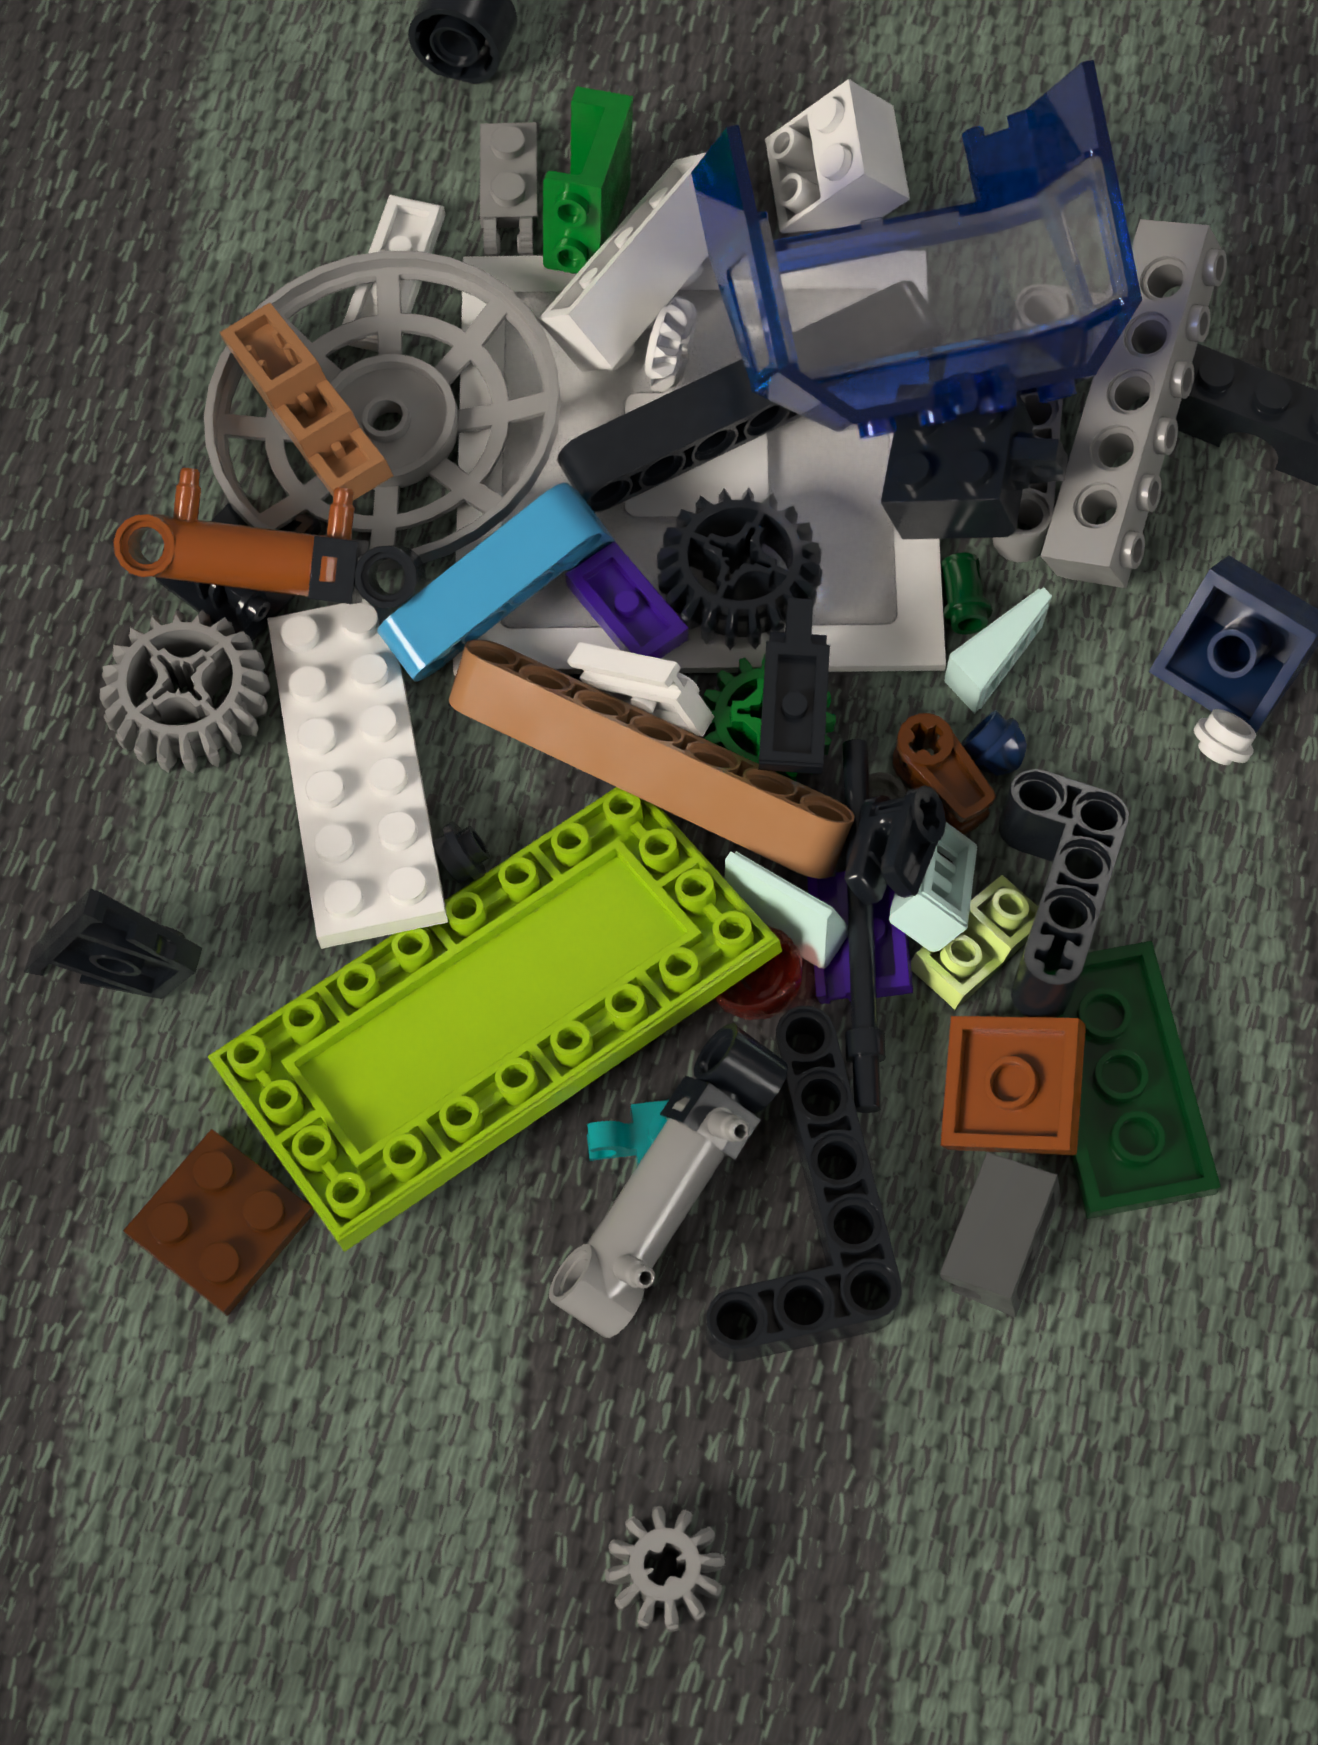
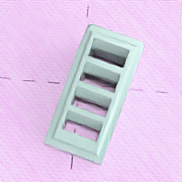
(987, 657)
(944, 898)

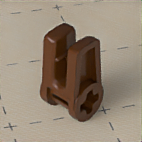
(948, 771)

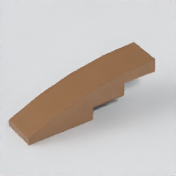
(305, 402)

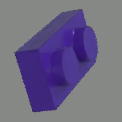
(626, 604)

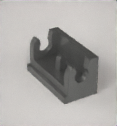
(1001, 1233)

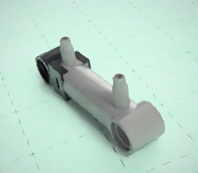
(705, 1122)

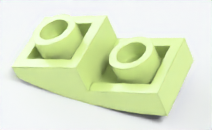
(996, 930)

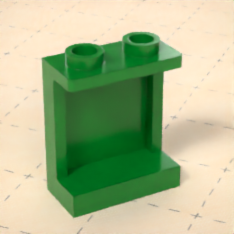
(588, 202)

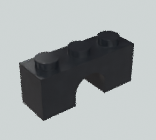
(1248, 399)

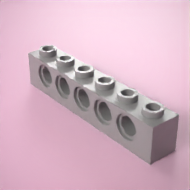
(1107, 552)

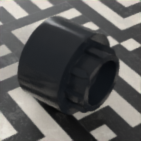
(452, 33)

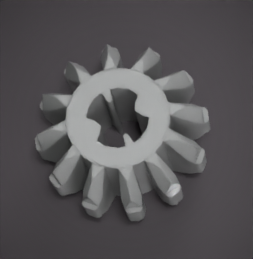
(675, 1590)

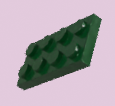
(1137, 1106)

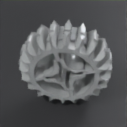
(213, 655)

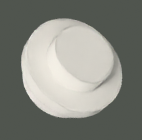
(1225, 737)

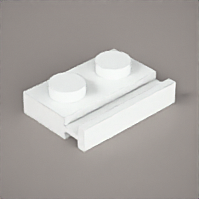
(644, 683)

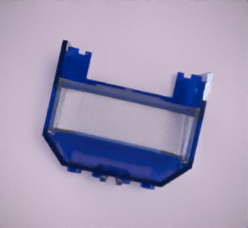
(939, 301)

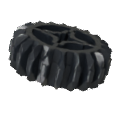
(719, 544)

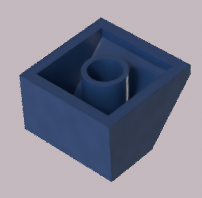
(1239, 643)

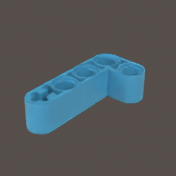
(494, 580)

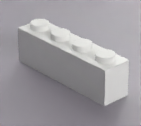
(632, 275)

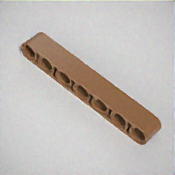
(651, 758)

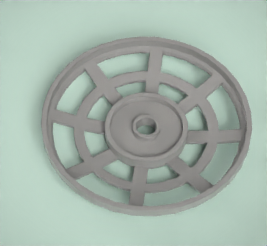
(400, 386)

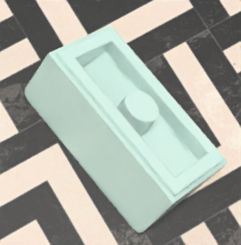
(780, 904)

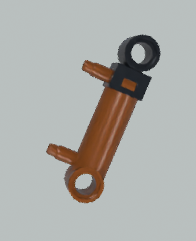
(267, 559)

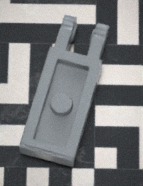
(508, 184)

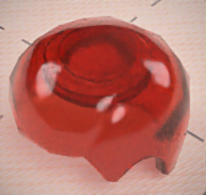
(773, 985)

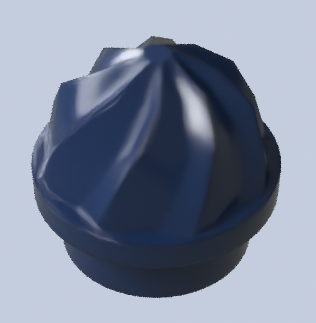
(996, 744)

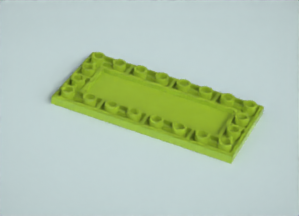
(492, 1019)

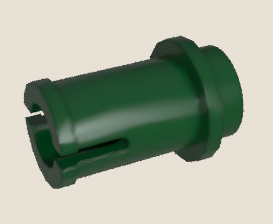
(966, 606)

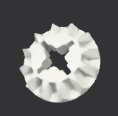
(670, 345)

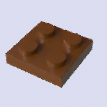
(219, 1222)

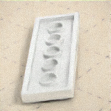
(355, 775)

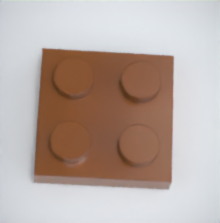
(1013, 1084)

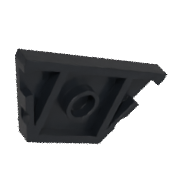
(116, 949)

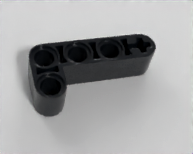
(1081, 836)

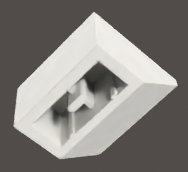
(837, 162)

